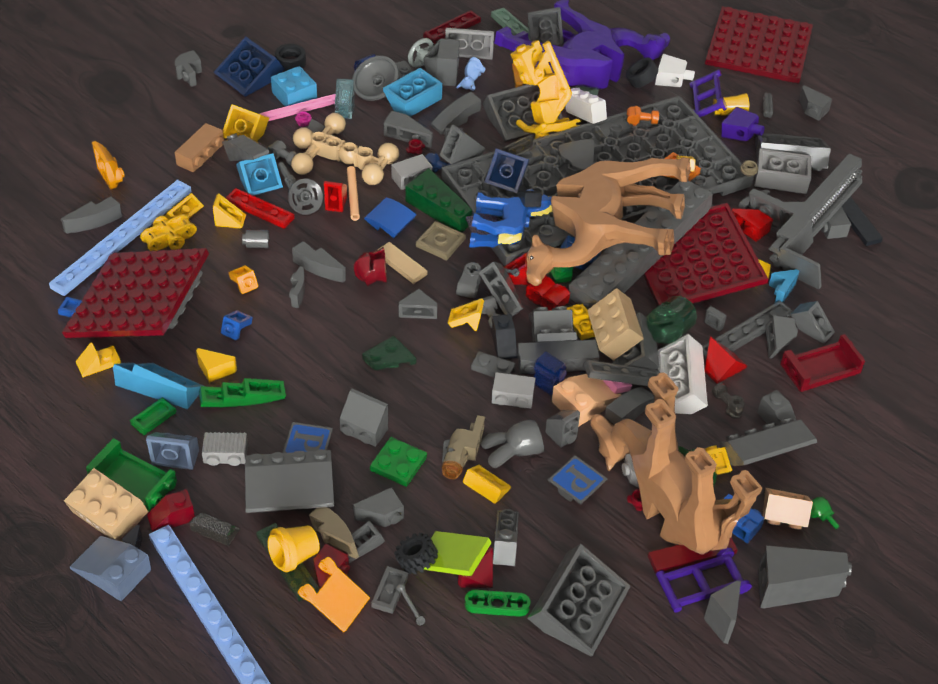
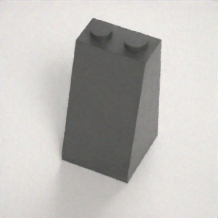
(800, 575)

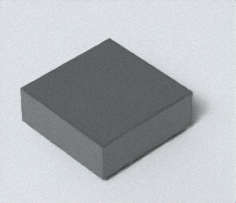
(715, 318)

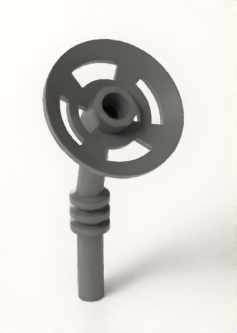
(302, 194)

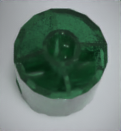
(671, 319)

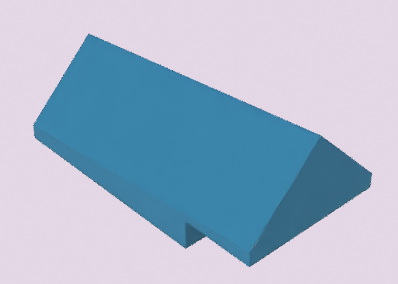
(156, 383)

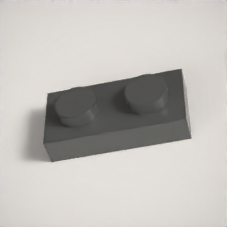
(490, 365)
(387, 593)

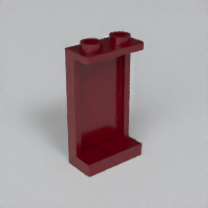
(823, 364)

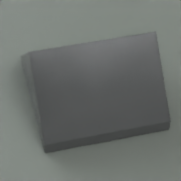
(722, 610)

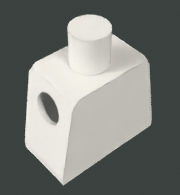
(673, 71)

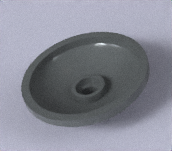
(373, 76)

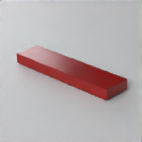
(260, 208)

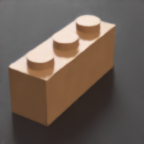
(199, 147)

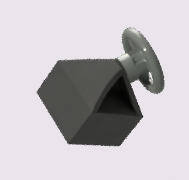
(439, 59)

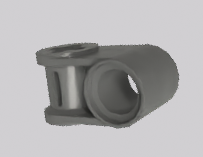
(469, 281)

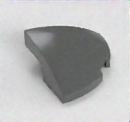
(578, 153)

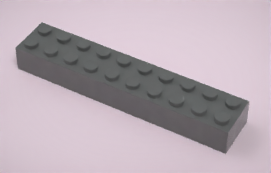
(626, 262)

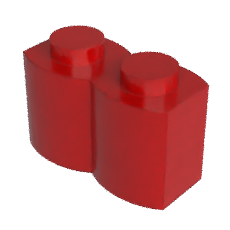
(548, 294)

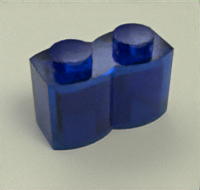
(549, 372)

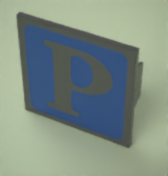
(307, 438)
(577, 480)

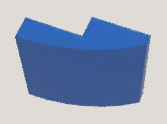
(390, 217)

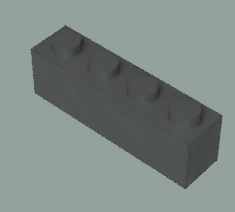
(570, 352)

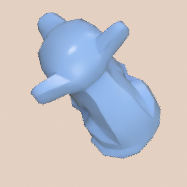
(472, 71)

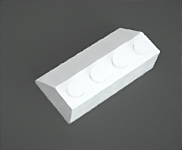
(685, 367)

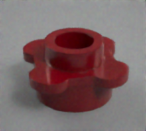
(415, 147)
(634, 499)

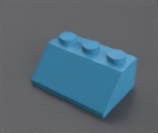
(413, 92)

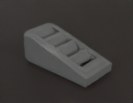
(370, 544)

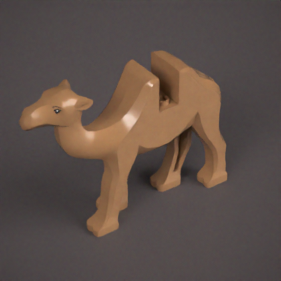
(592, 211)
(675, 483)

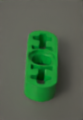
(513, 597)

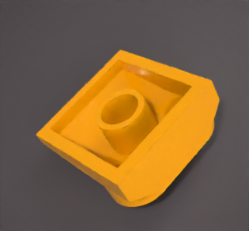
(107, 166)

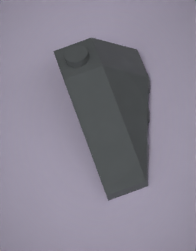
(243, 148)

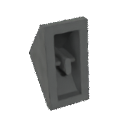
(418, 306)

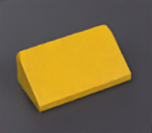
(188, 206)
(486, 483)

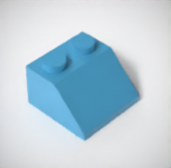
(259, 174)

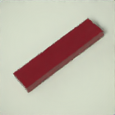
(460, 22)
(681, 556)

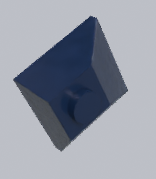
(506, 171)

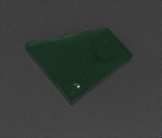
(388, 354)

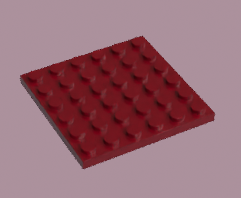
(759, 44)
(707, 261)
(136, 293)

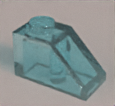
(344, 98)

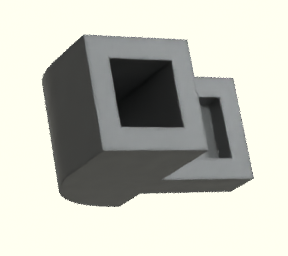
(187, 66)

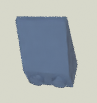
(113, 566)

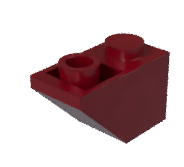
(340, 559)

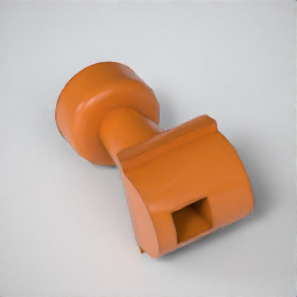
(635, 115)

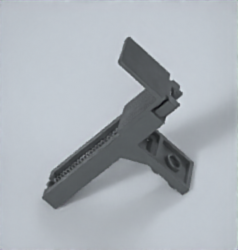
(803, 220)

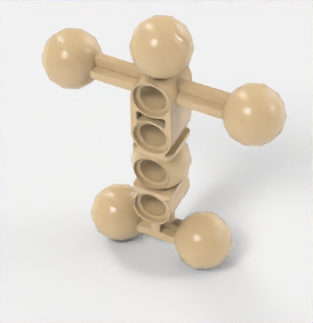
(336, 149)

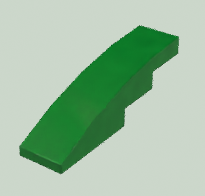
(242, 394)

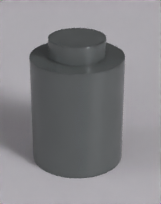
(256, 238)

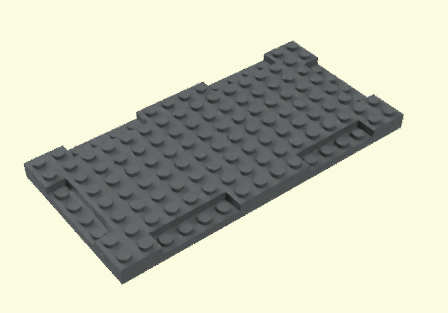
(614, 140)

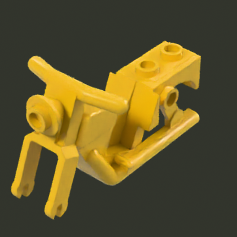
(553, 88)

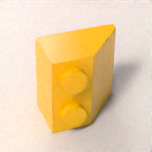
(245, 123)

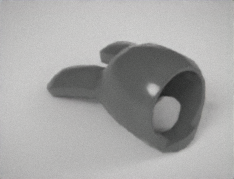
(519, 440)

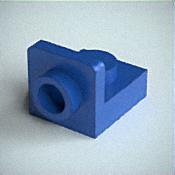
(234, 323)

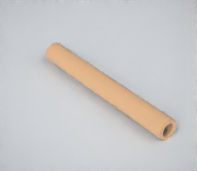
(353, 194)

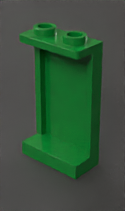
(133, 474)

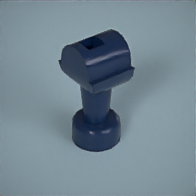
(435, 161)

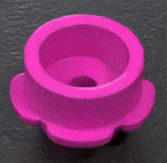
(303, 118)

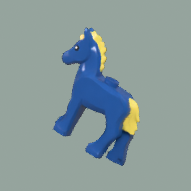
(514, 220)

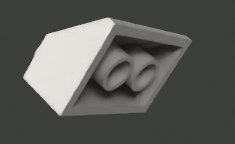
(473, 42)
(783, 171)

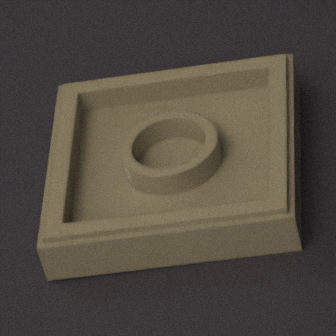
(440, 240)

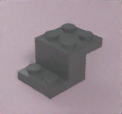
(552, 325)

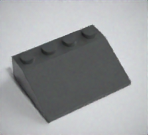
(509, 106)
(796, 144)
(288, 481)
(579, 601)

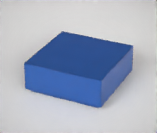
(69, 306)

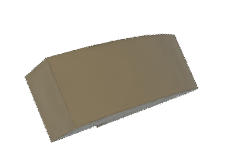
(333, 531)

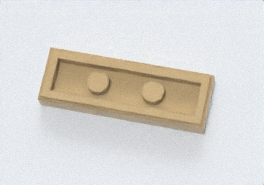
(403, 264)

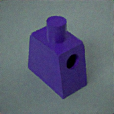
(741, 125)

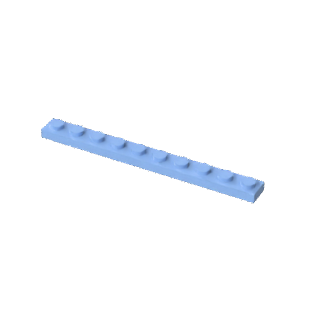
(119, 238)
(207, 607)

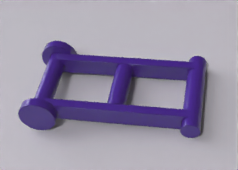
(699, 97)
(723, 557)

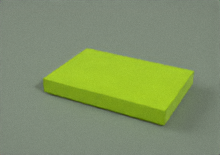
(458, 552)

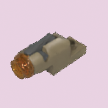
(462, 447)

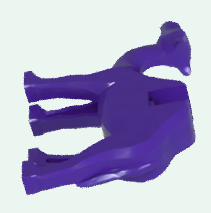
(594, 53)

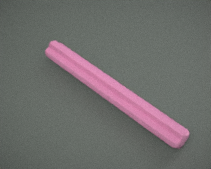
(296, 108)

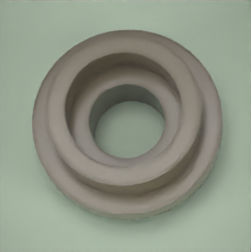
(749, 168)

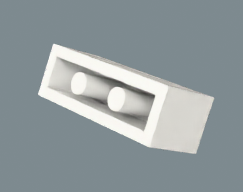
(586, 106)

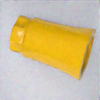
(732, 102)

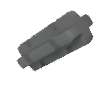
(767, 105)

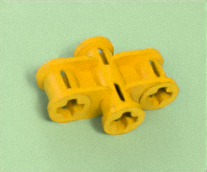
(168, 233)

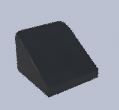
(530, 198)
(134, 537)

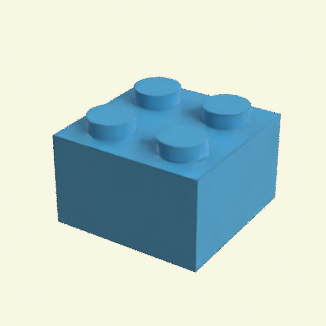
(293, 86)

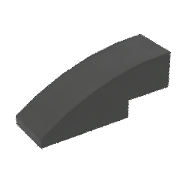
(457, 112)
(92, 216)
(318, 262)
(629, 405)

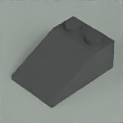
(546, 26)

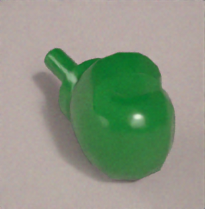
(823, 510)

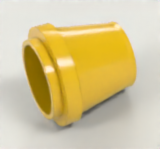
(292, 546)

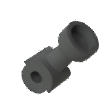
(279, 149)
(489, 307)

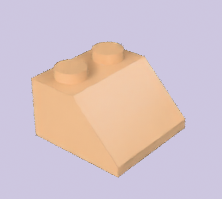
(786, 508)

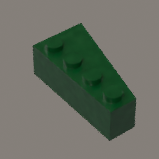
(438, 201)

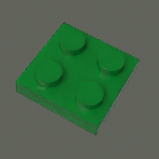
(398, 461)

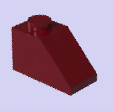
(172, 511)

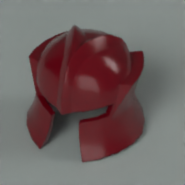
(371, 267)

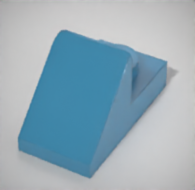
(783, 283)

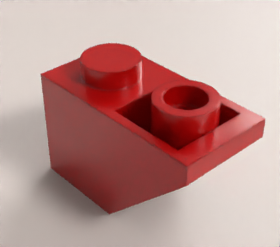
(753, 222)

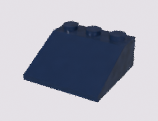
(248, 67)

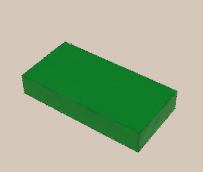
(153, 416)

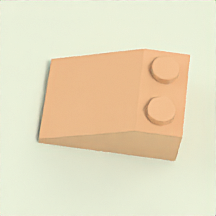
(583, 394)

